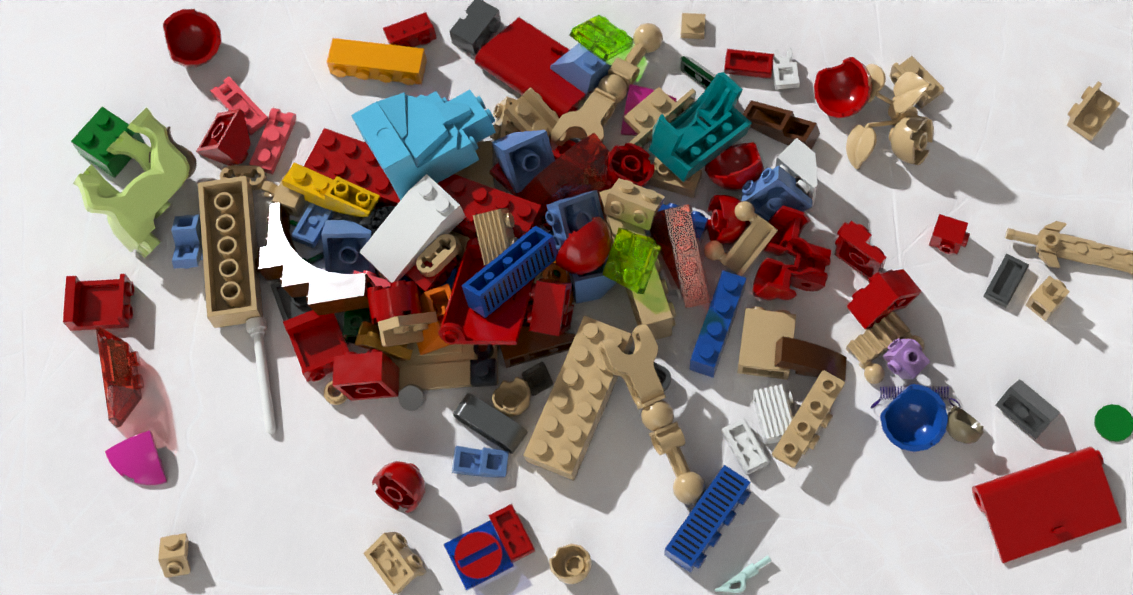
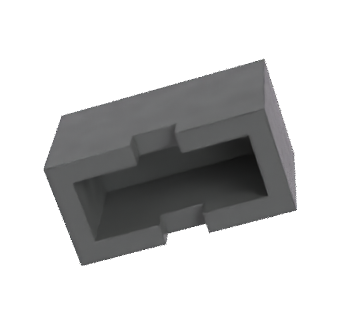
(476, 28)

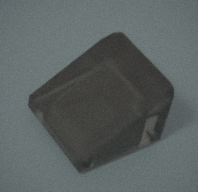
(537, 378)

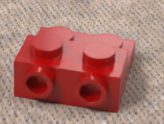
(854, 249)

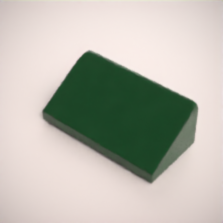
(696, 71)

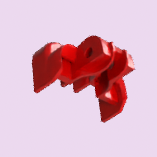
(806, 273)

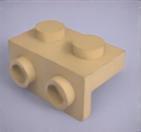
(633, 203)

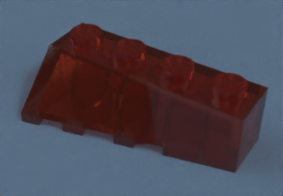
(680, 247)

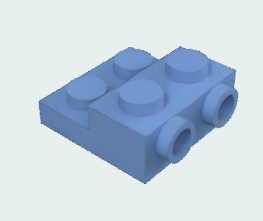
(773, 191)
(572, 214)

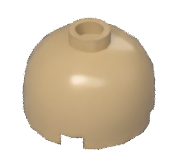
(911, 138)

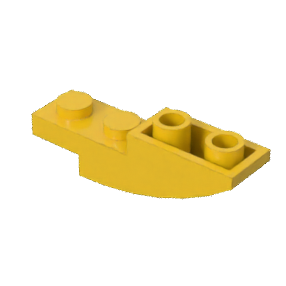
(329, 193)

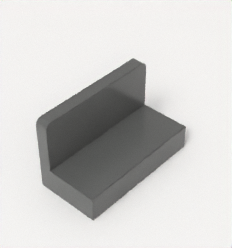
(1027, 408)

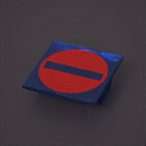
(478, 555)

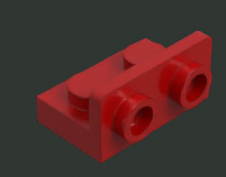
(411, 32)

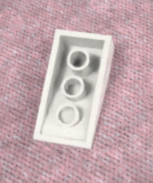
(411, 228)

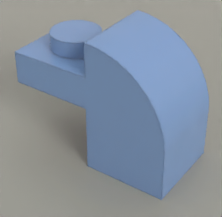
(188, 241)

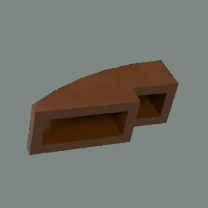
(781, 124)
(809, 358)

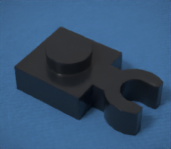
(483, 369)

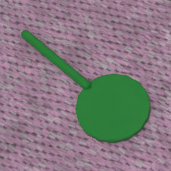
(1113, 423)

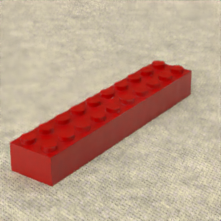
(354, 162)

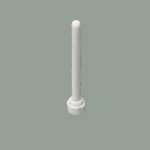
(257, 327)

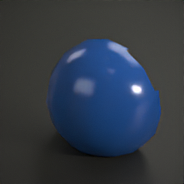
(915, 419)

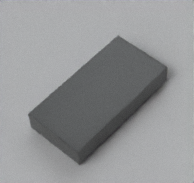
(1006, 280)

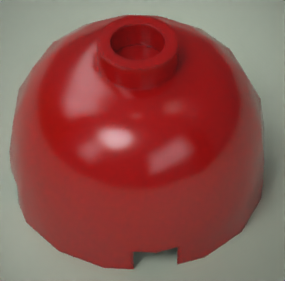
(630, 164)
(724, 224)
(400, 485)

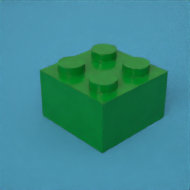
(98, 135)

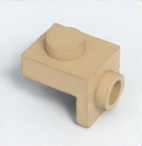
(173, 555)

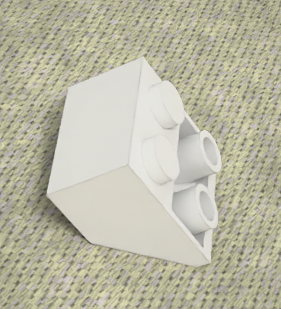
(800, 164)

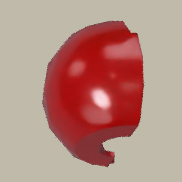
(191, 37)
(843, 88)
(735, 167)
(586, 248)

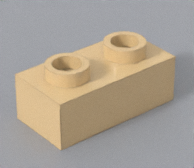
(667, 180)

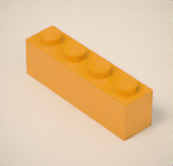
(376, 61)

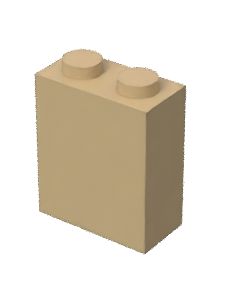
(759, 341)

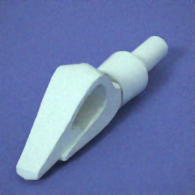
(742, 577)

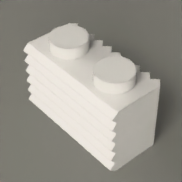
(773, 411)

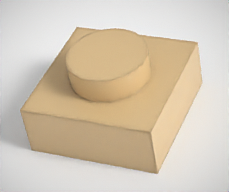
(693, 25)

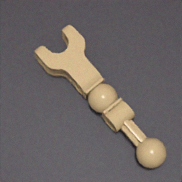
(609, 92)
(656, 413)

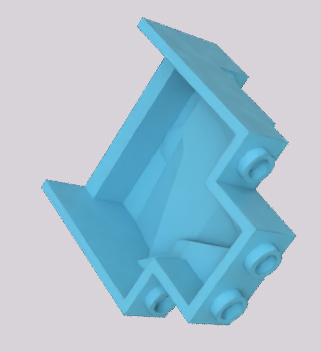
(424, 135)

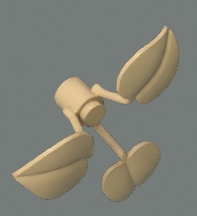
(907, 93)

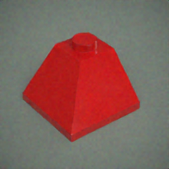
(226, 138)

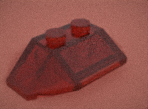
(573, 173)
(119, 375)

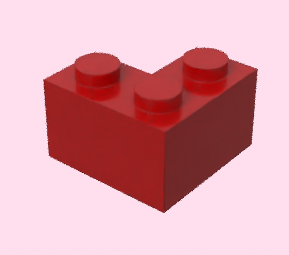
(882, 296)
(551, 307)

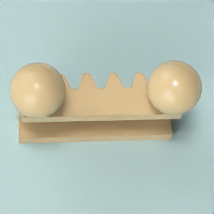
(748, 245)
(876, 342)

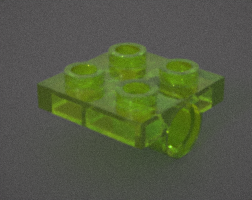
(602, 37)
(631, 260)

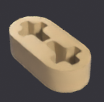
(248, 171)
(437, 255)

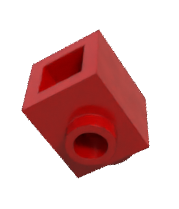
(949, 234)

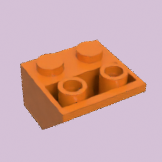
(434, 301)

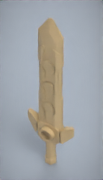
(1052, 244)

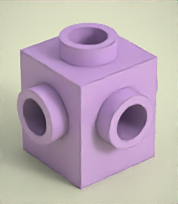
(906, 358)

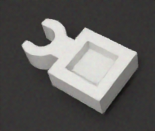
(784, 72)

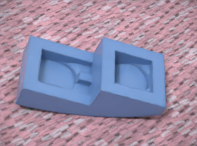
(480, 462)

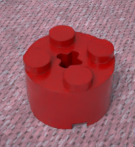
(393, 301)

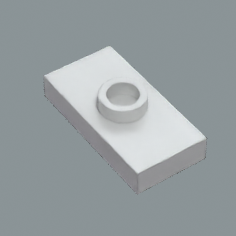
(745, 446)

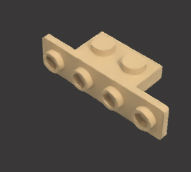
(647, 112)
(808, 420)

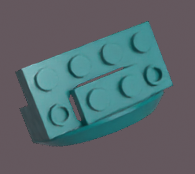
(688, 142)

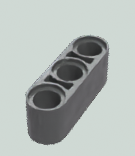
(490, 423)

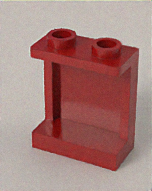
(98, 303)
(316, 343)

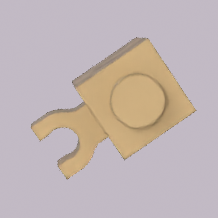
(289, 199)
(1047, 297)

